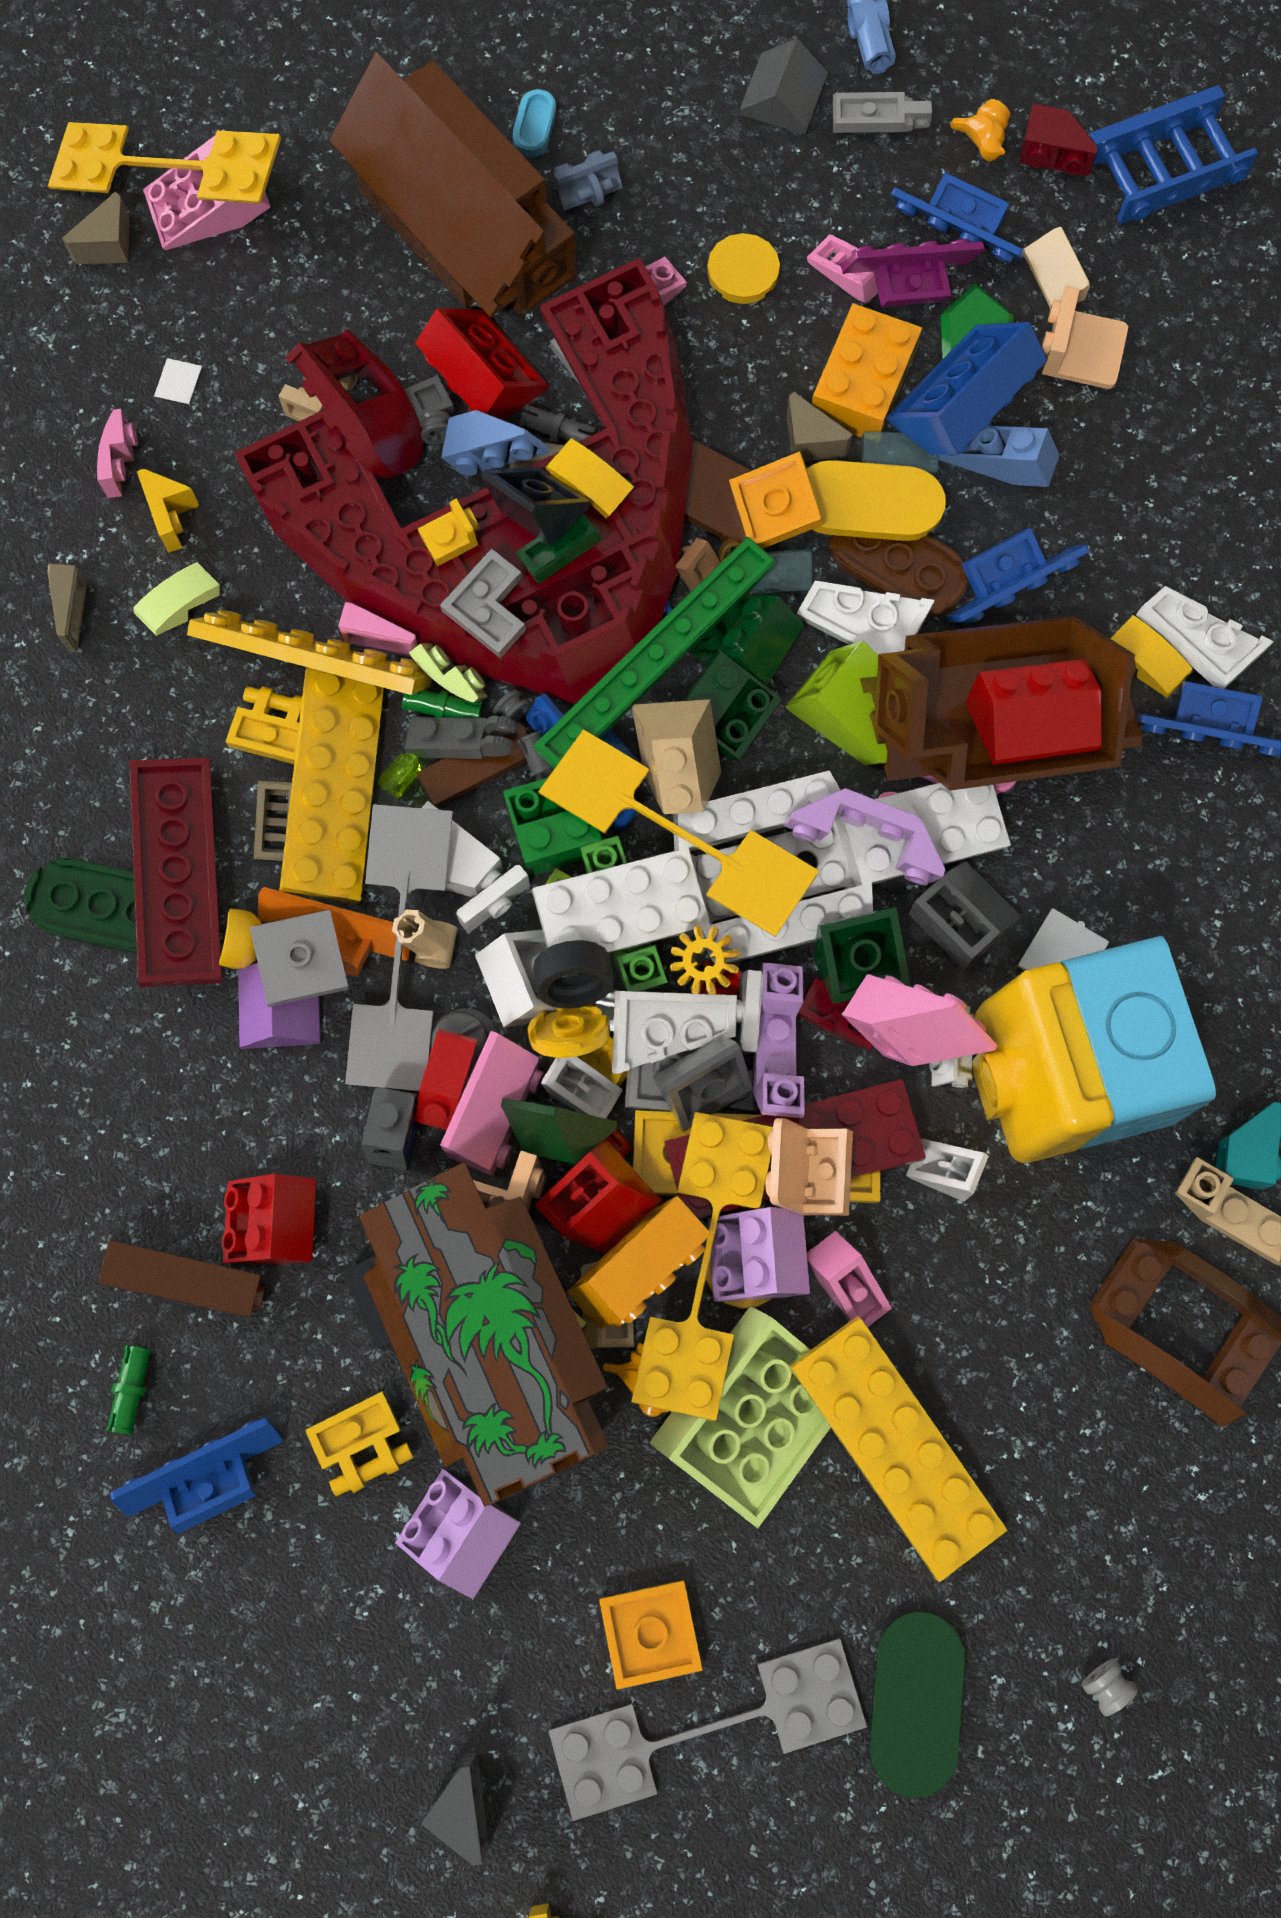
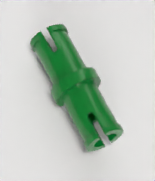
(441, 705)
(128, 1390)

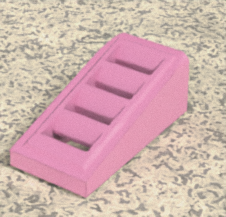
(859, 285)
(373, 632)

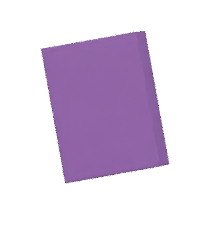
(277, 1025)

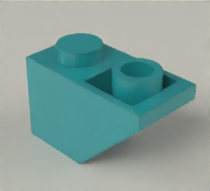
(1253, 1149)

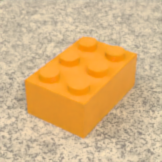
(866, 370)
(640, 1265)

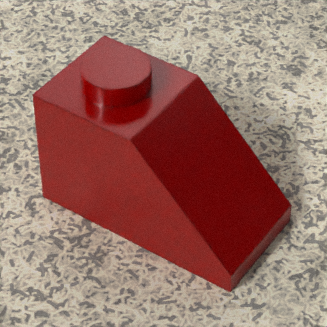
(445, 1078)

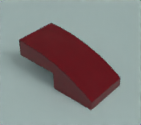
(821, 1012)

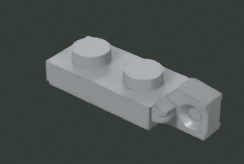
(879, 112)

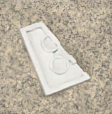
(864, 615)
(1208, 644)
(664, 1024)

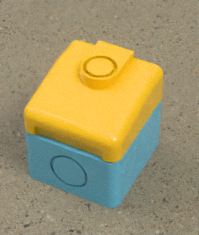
(1091, 1052)

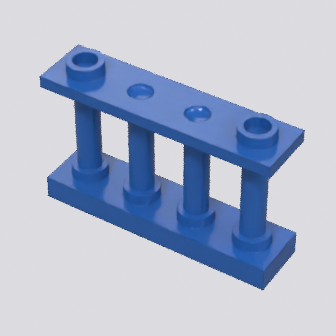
(1170, 123)

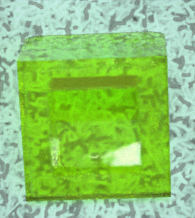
(400, 774)

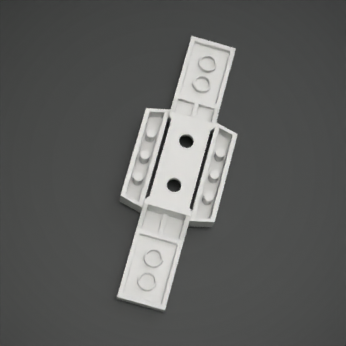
(668, 891)

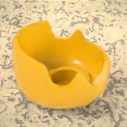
(238, 945)

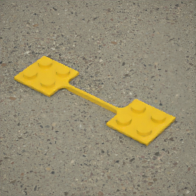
(231, 172)
(755, 881)
(683, 1361)

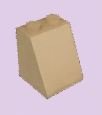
(680, 751)

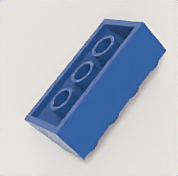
(969, 387)

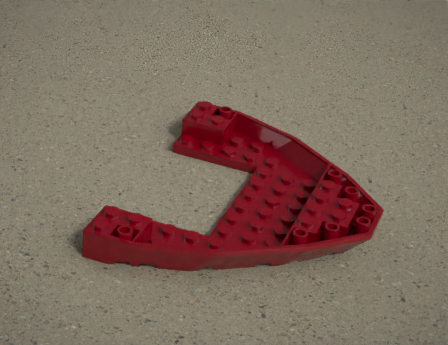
(590, 608)

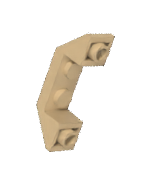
(1229, 1211)

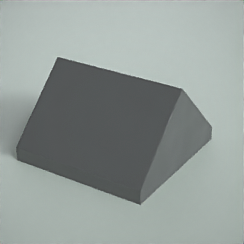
(785, 87)
(704, 1080)
(460, 1814)

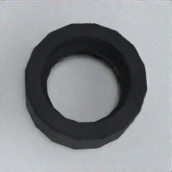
(570, 958)

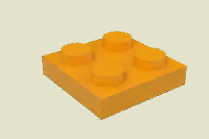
(776, 501)
(650, 1634)

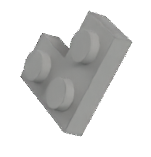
(477, 607)

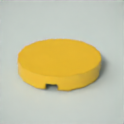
(743, 268)
(569, 1031)

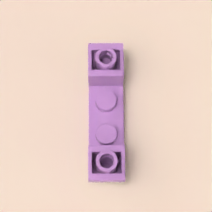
(918, 852)
(774, 1063)

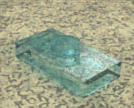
(896, 450)
(790, 573)

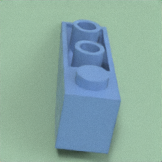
(485, 442)
(1010, 455)

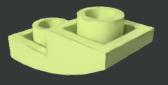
(170, 600)
(459, 680)

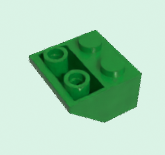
(545, 831)

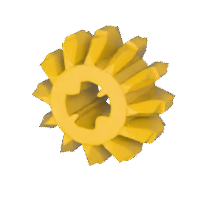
(699, 947)

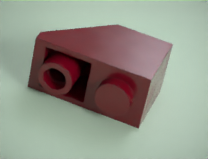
(1056, 142)

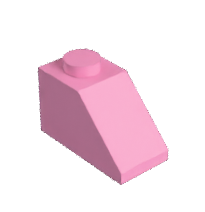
(847, 1279)

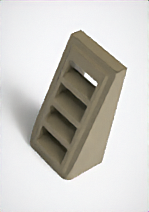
(68, 600)
(264, 790)

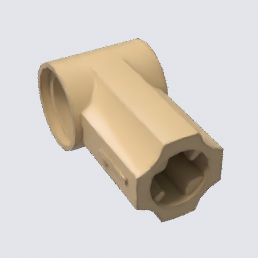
(428, 938)

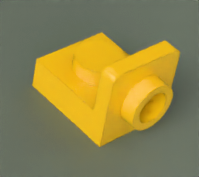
(450, 533)

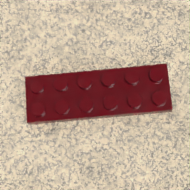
(174, 872)
(881, 1127)

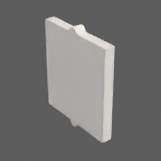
(1060, 940)

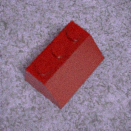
(479, 362)
(1037, 711)

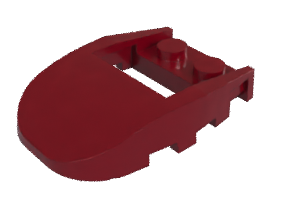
(381, 430)

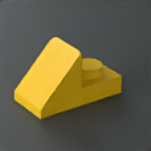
(166, 501)

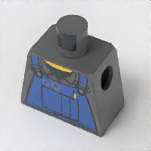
(391, 1128)

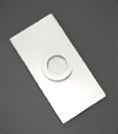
(494, 899)
(749, 1011)

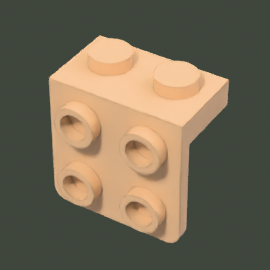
(1082, 344)
(809, 1169)
(525, 1182)

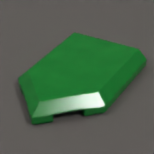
(970, 309)

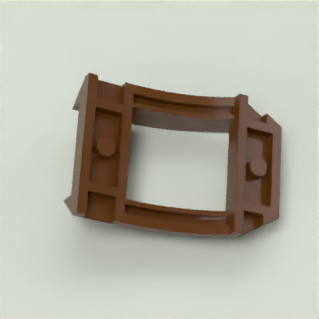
(1240, 1358)

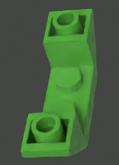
(638, 965)

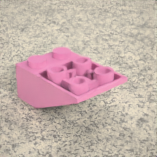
(186, 219)
(915, 1022)

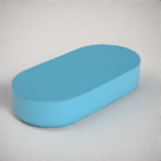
(534, 123)

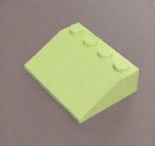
(762, 1423)

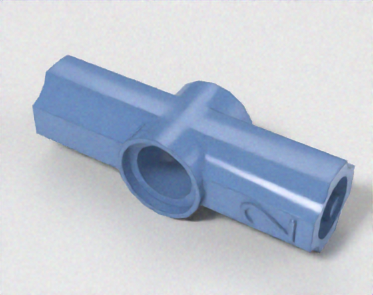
(870, 26)

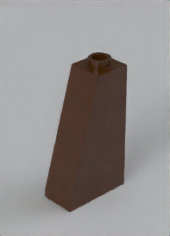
(180, 1279)

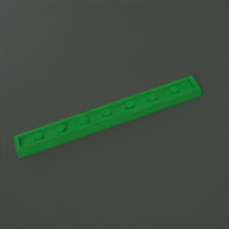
(659, 650)

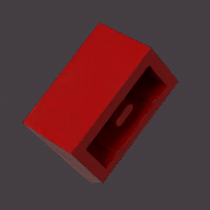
(598, 1200)
(269, 1220)

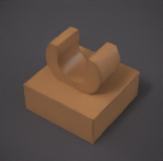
(696, 563)

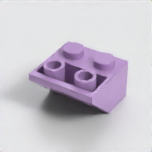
(759, 1255)
(457, 1535)

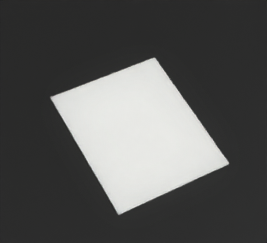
(178, 381)

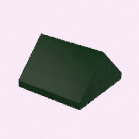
(858, 947)
(555, 1131)

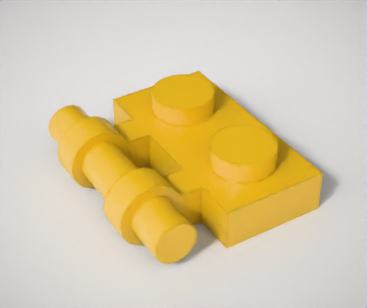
(266, 734)
(354, 1431)

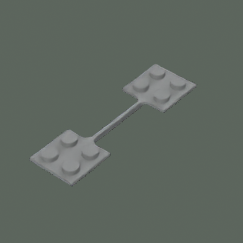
(409, 853)
(607, 1758)

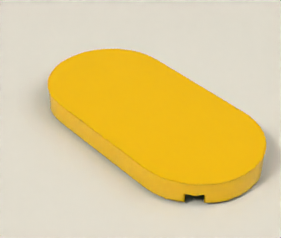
(876, 500)

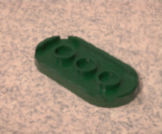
(84, 903)
(917, 1704)

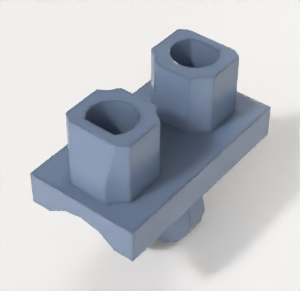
(587, 180)

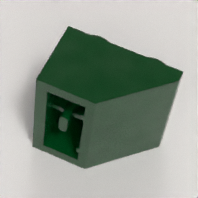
(753, 635)
(737, 703)

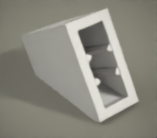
(470, 863)

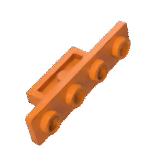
(355, 932)

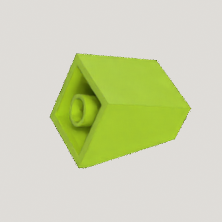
(836, 704)

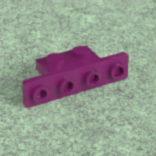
(912, 273)

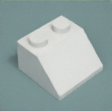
(510, 975)

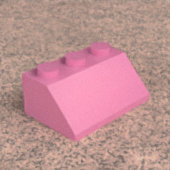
(479, 1125)

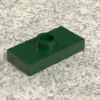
(544, 560)

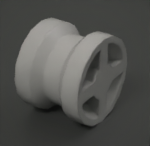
(1109, 1687)

